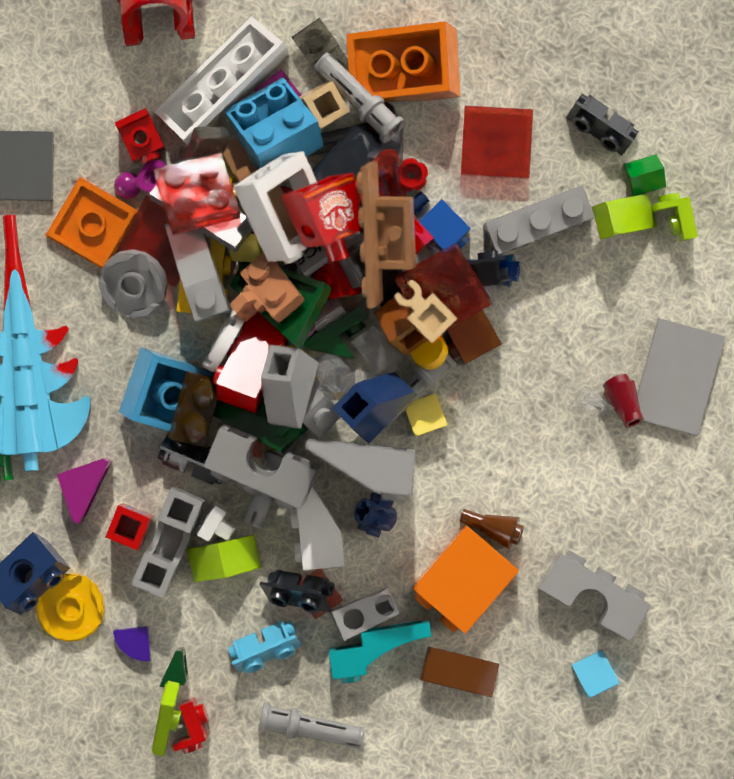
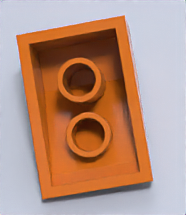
(407, 62)

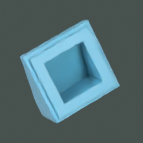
(595, 674)

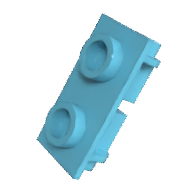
(253, 653)

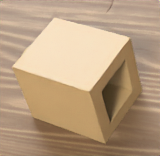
(325, 103)

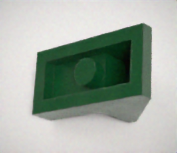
(329, 339)

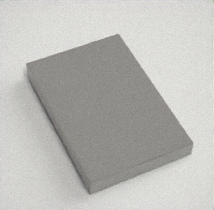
(678, 376)

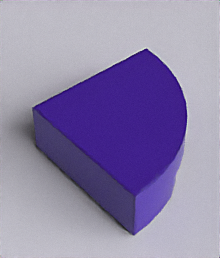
(134, 642)

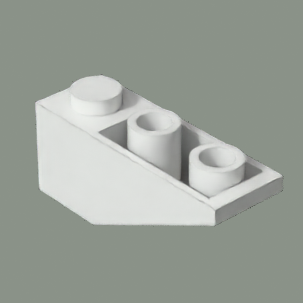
(319, 535)

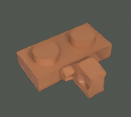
(266, 290)

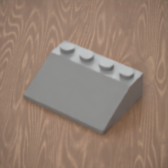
(375, 466)

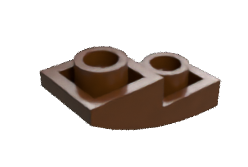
(459, 671)

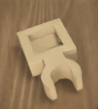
(429, 315)

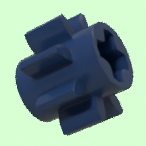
(375, 515)

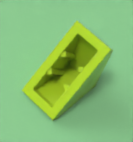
(224, 558)

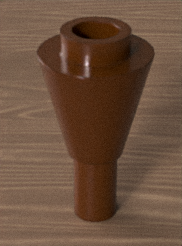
(502, 529)

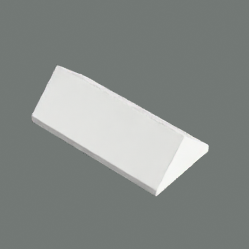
(223, 80)

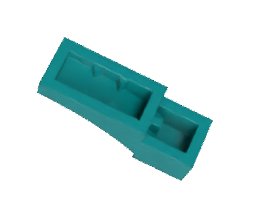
(352, 660)

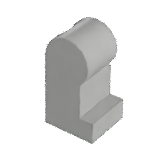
(364, 613)

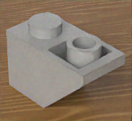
(287, 385)

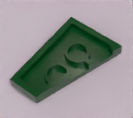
(300, 322)
(256, 424)

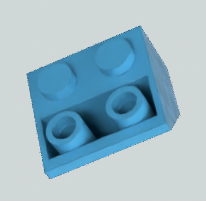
(274, 124)

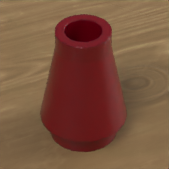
(623, 397)

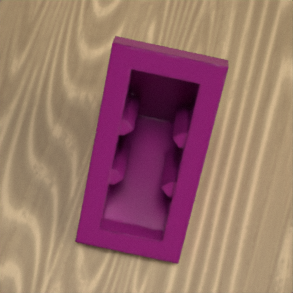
(81, 486)

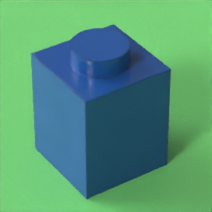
(445, 226)

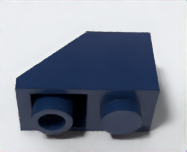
(374, 404)

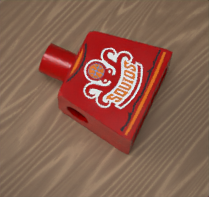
(325, 213)

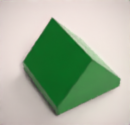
(645, 175)

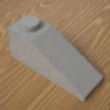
(199, 274)

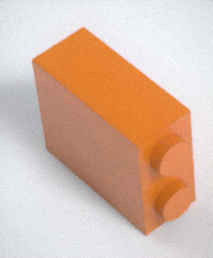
(464, 580)

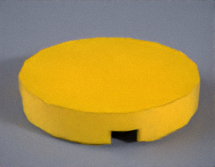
(82, 599)

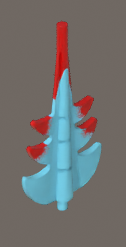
(27, 415)

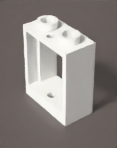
(260, 211)

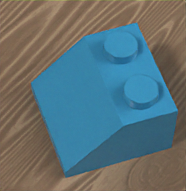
(156, 388)

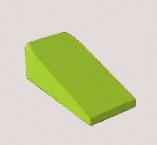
(624, 216)

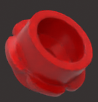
(420, 171)

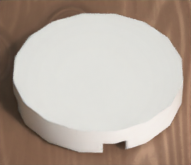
(222, 341)

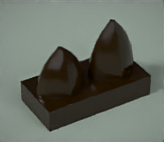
(194, 409)

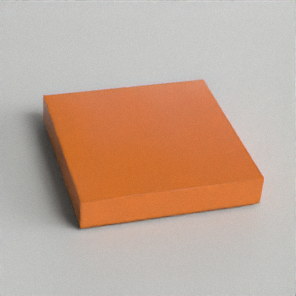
(91, 223)

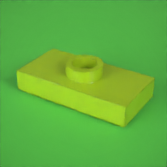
(167, 718)

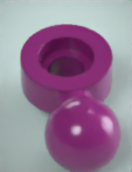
(129, 185)

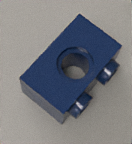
(48, 571)

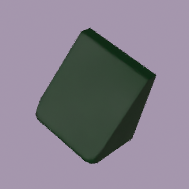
(177, 669)

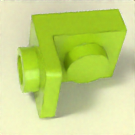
(682, 221)

